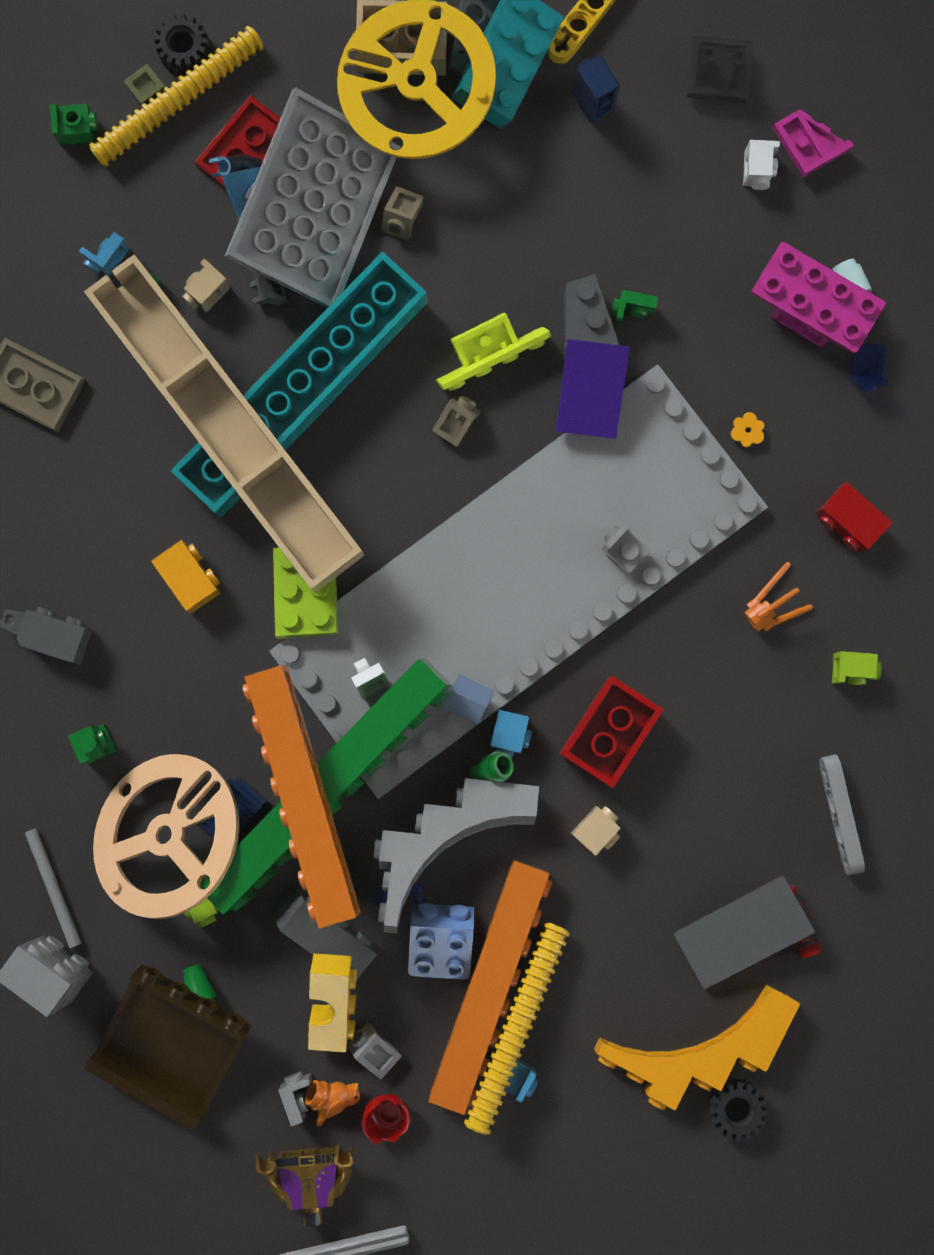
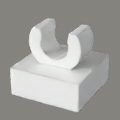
(369, 679)

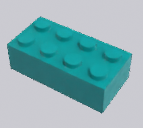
(519, 40)

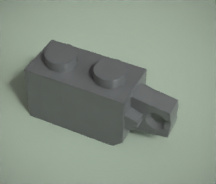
(47, 634)

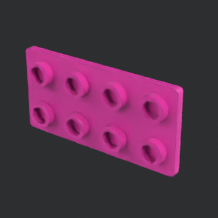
(817, 300)

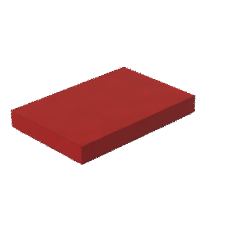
(245, 133)

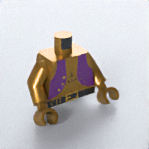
(308, 1178)

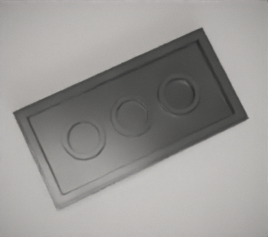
(744, 932)

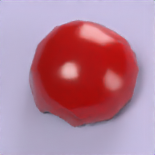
(386, 1118)

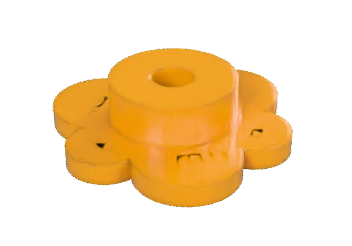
(750, 422)

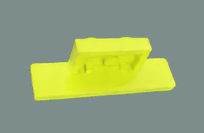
(487, 346)

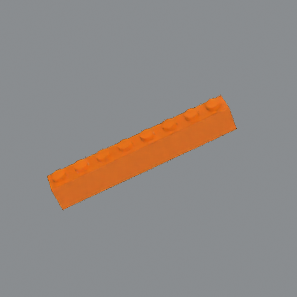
(302, 796)
(489, 986)

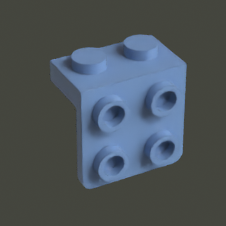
(441, 941)

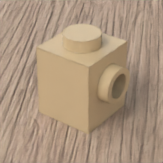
(597, 830)

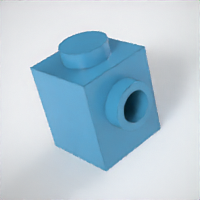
(510, 733)

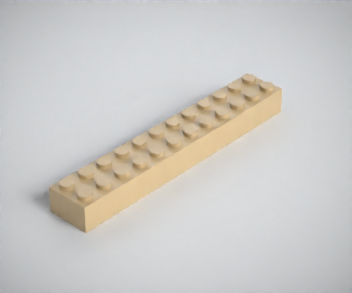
(225, 424)

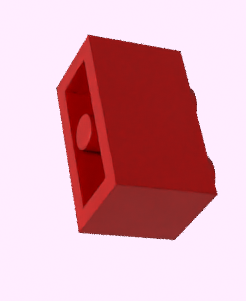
(853, 518)

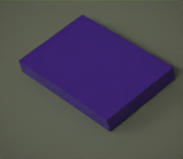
(592, 388)

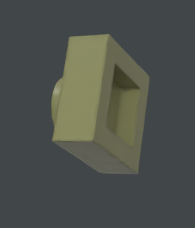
(144, 84)

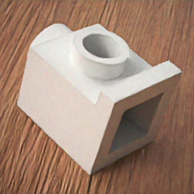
(760, 163)

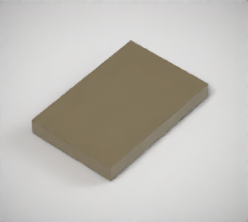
(36, 385)

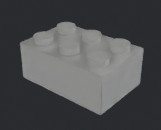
(45, 974)

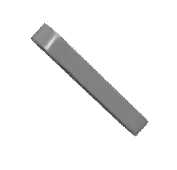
(842, 815)

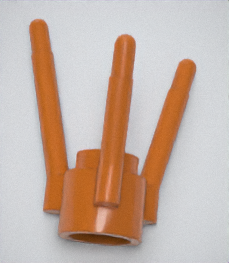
(761, 614)

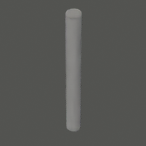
(53, 888)

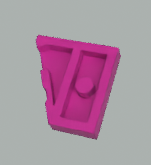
(809, 142)

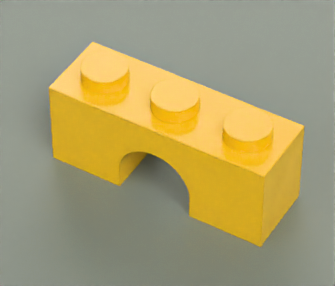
(332, 982)

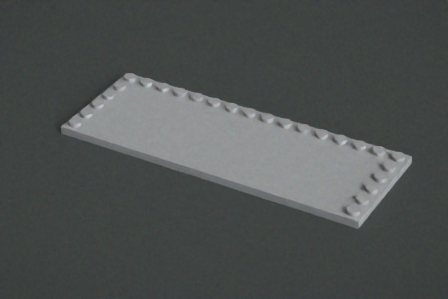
(524, 570)

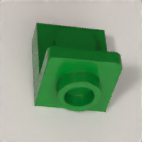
(636, 303)

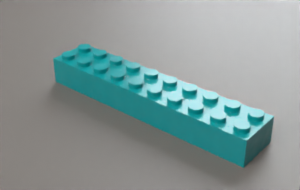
(316, 368)

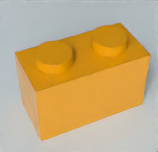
(186, 576)

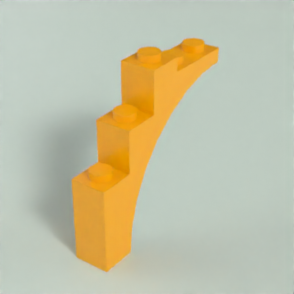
(668, 1073)

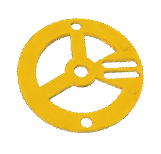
(459, 123)

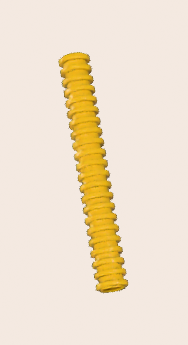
(177, 95)
(516, 1029)

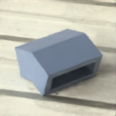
(468, 699)

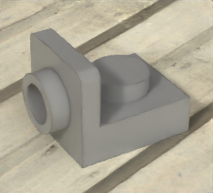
(624, 548)
(373, 1051)
(292, 1100)

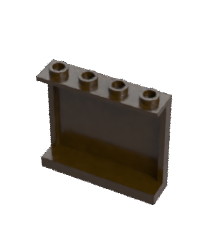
(168, 1046)

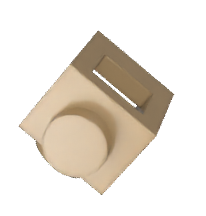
(205, 287)

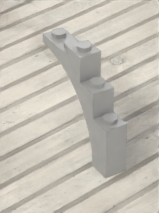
(408, 854)

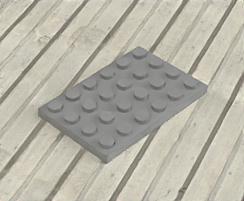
(311, 201)

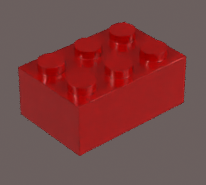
(611, 731)

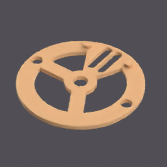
(110, 853)

